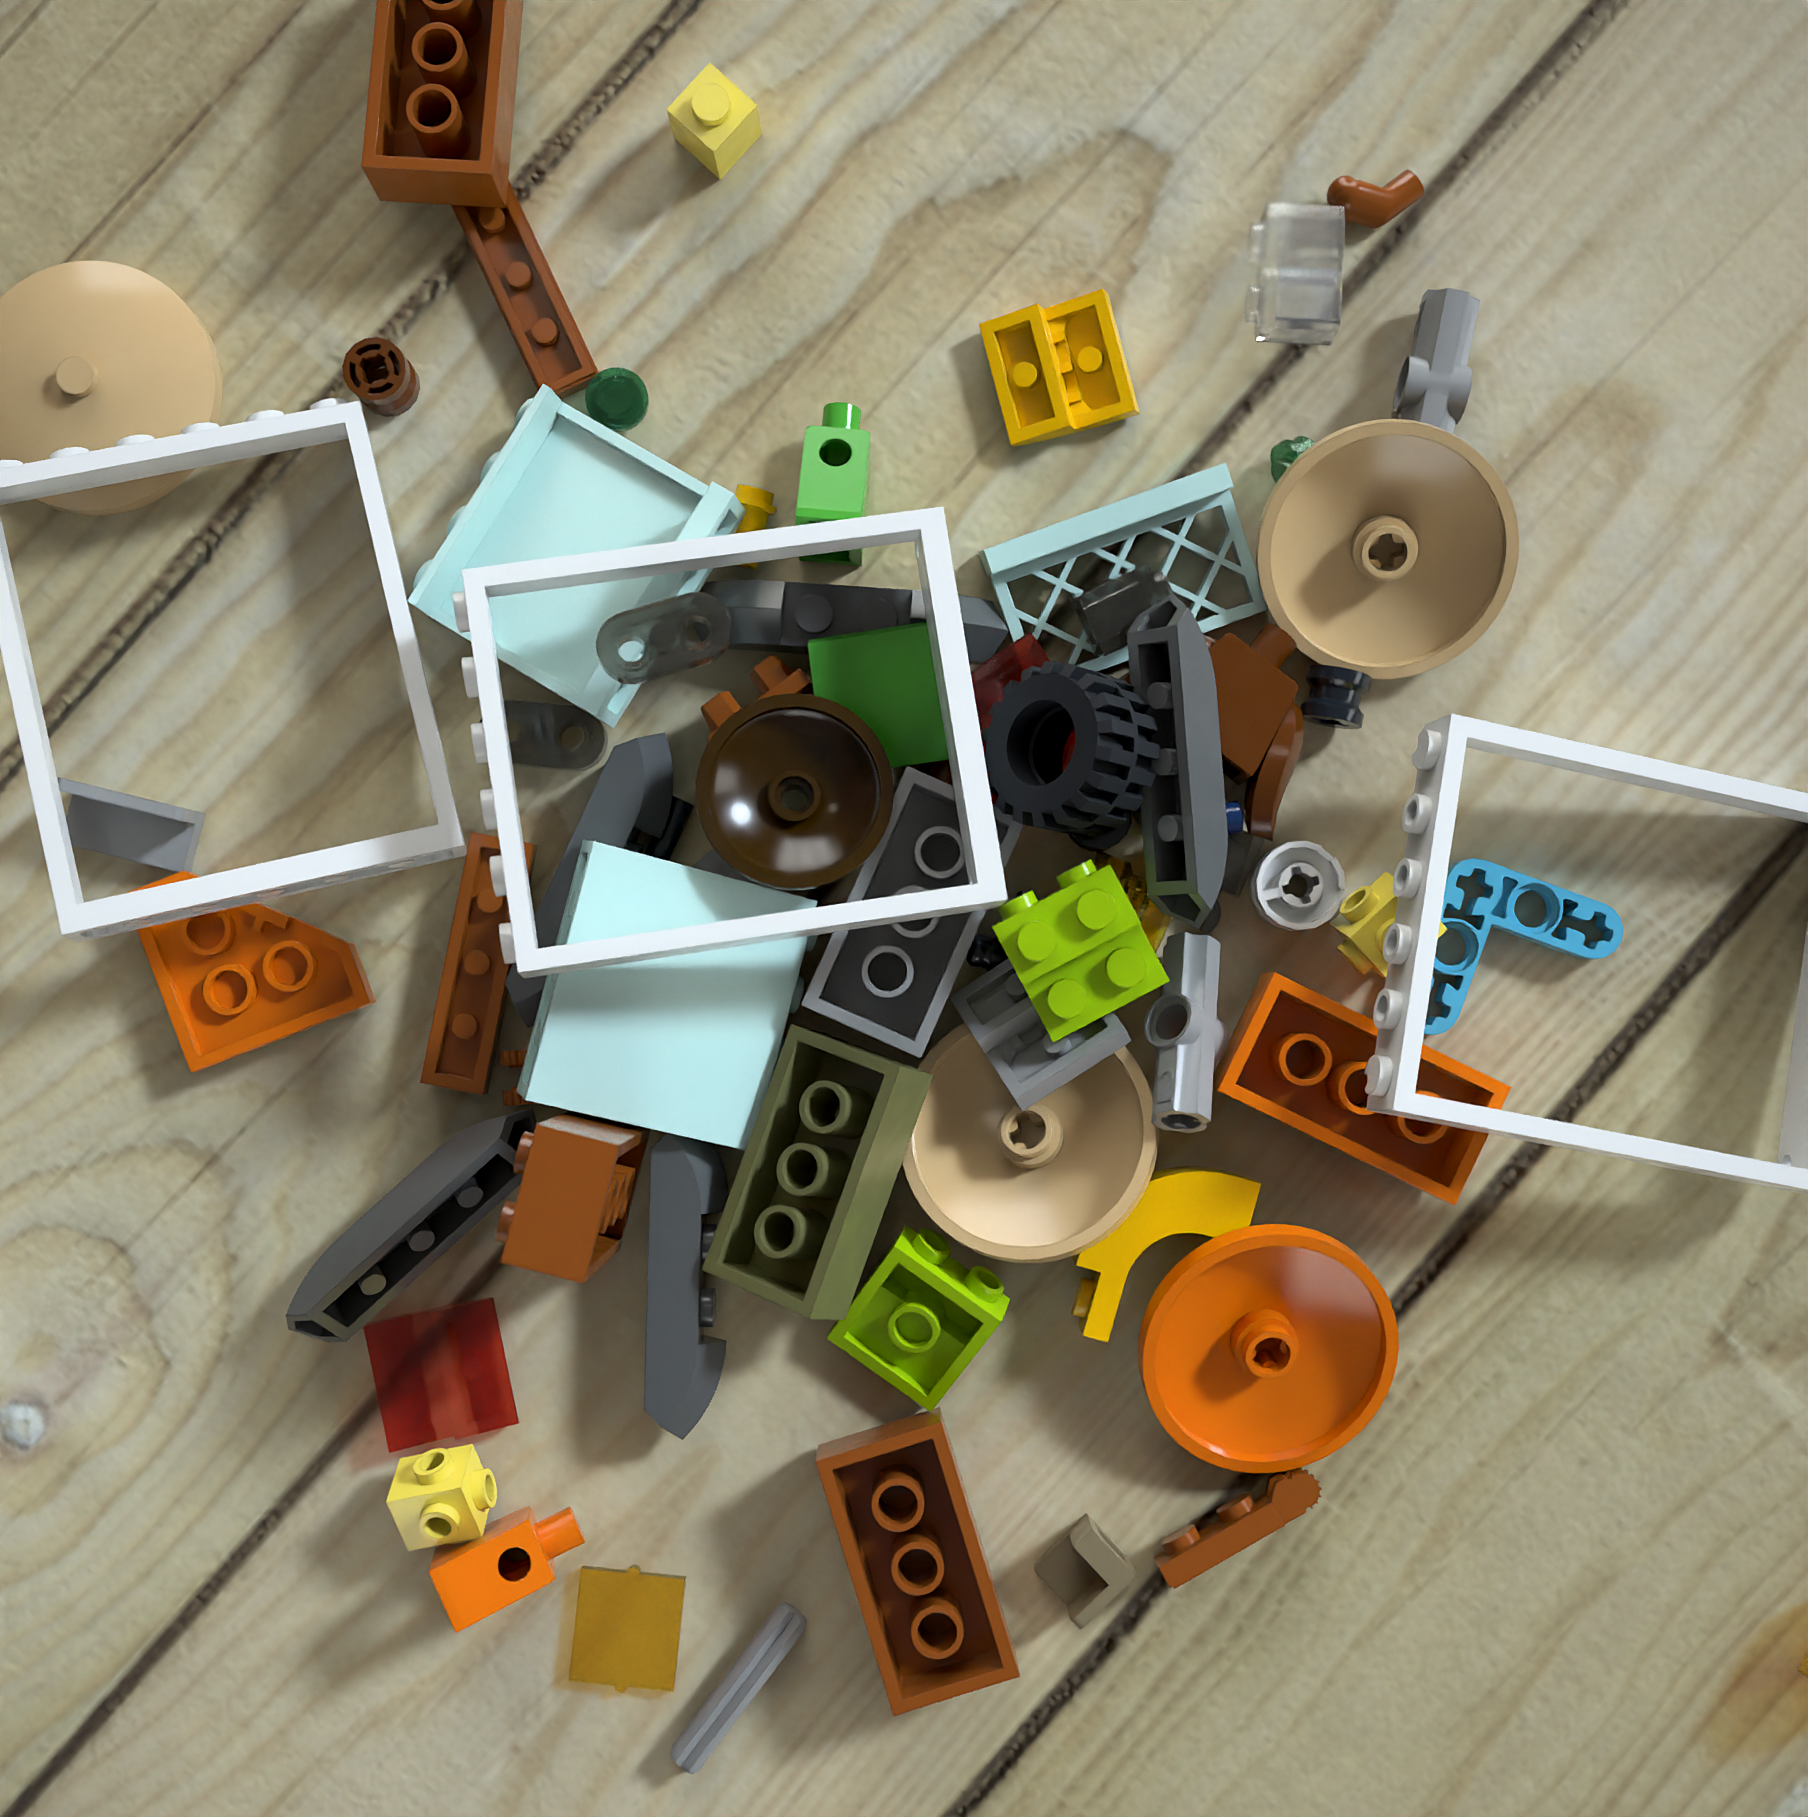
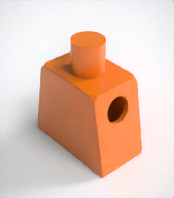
(479, 1580)

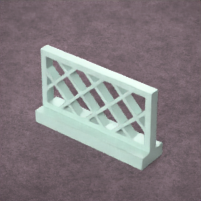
(1123, 522)

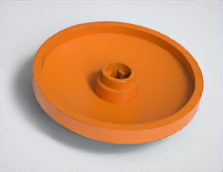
(1267, 1348)

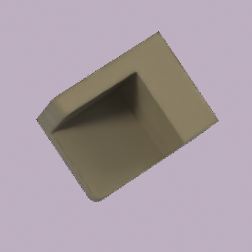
(1085, 1570)

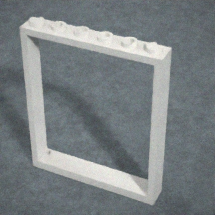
(197, 447)
(956, 699)
(1413, 939)

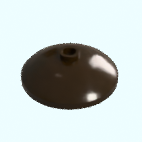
(803, 747)

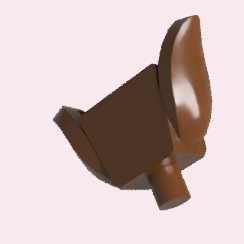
(1257, 720)

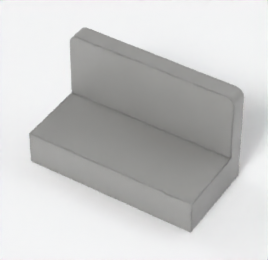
(132, 826)

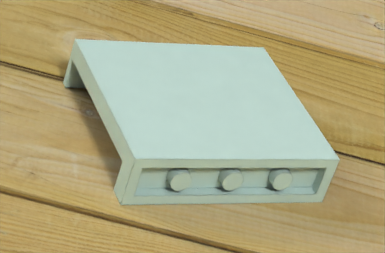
(564, 492)
(673, 1037)

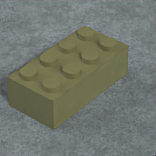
(817, 1174)

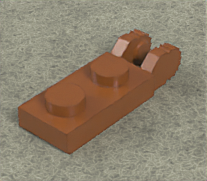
(1240, 1525)

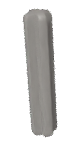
(738, 1687)

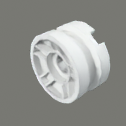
(1324, 886)

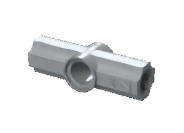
(1435, 375)
(1186, 1033)

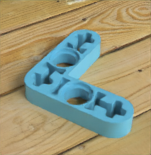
(1497, 911)

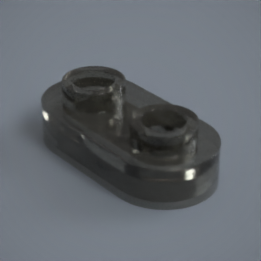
(661, 632)
(542, 733)

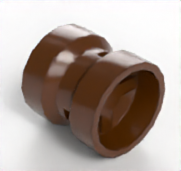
(392, 387)

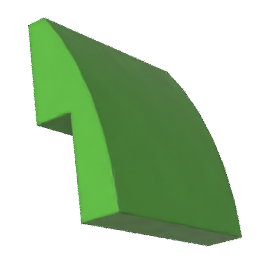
(889, 684)

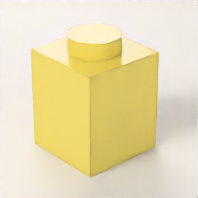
(714, 121)

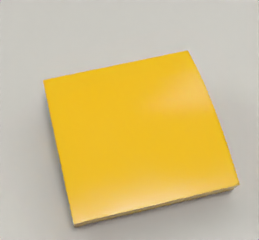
(1059, 368)

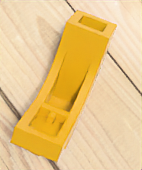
(1174, 1203)

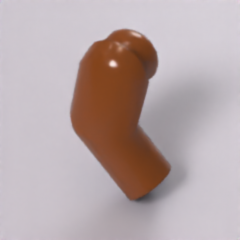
(1371, 204)

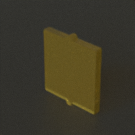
(627, 1628)

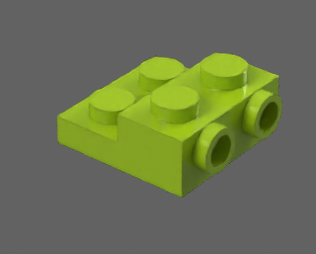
(1079, 949)
(921, 1316)

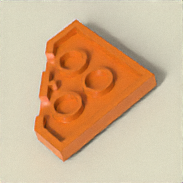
(249, 978)

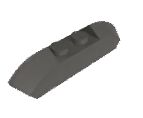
(789, 614)
(627, 799)
(1186, 803)
(409, 1229)
(679, 1358)

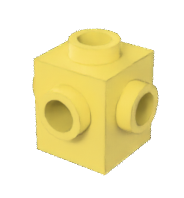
(1364, 924)
(441, 1497)

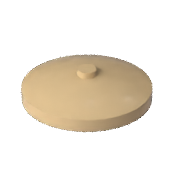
(101, 359)
(1387, 548)
(1033, 1178)

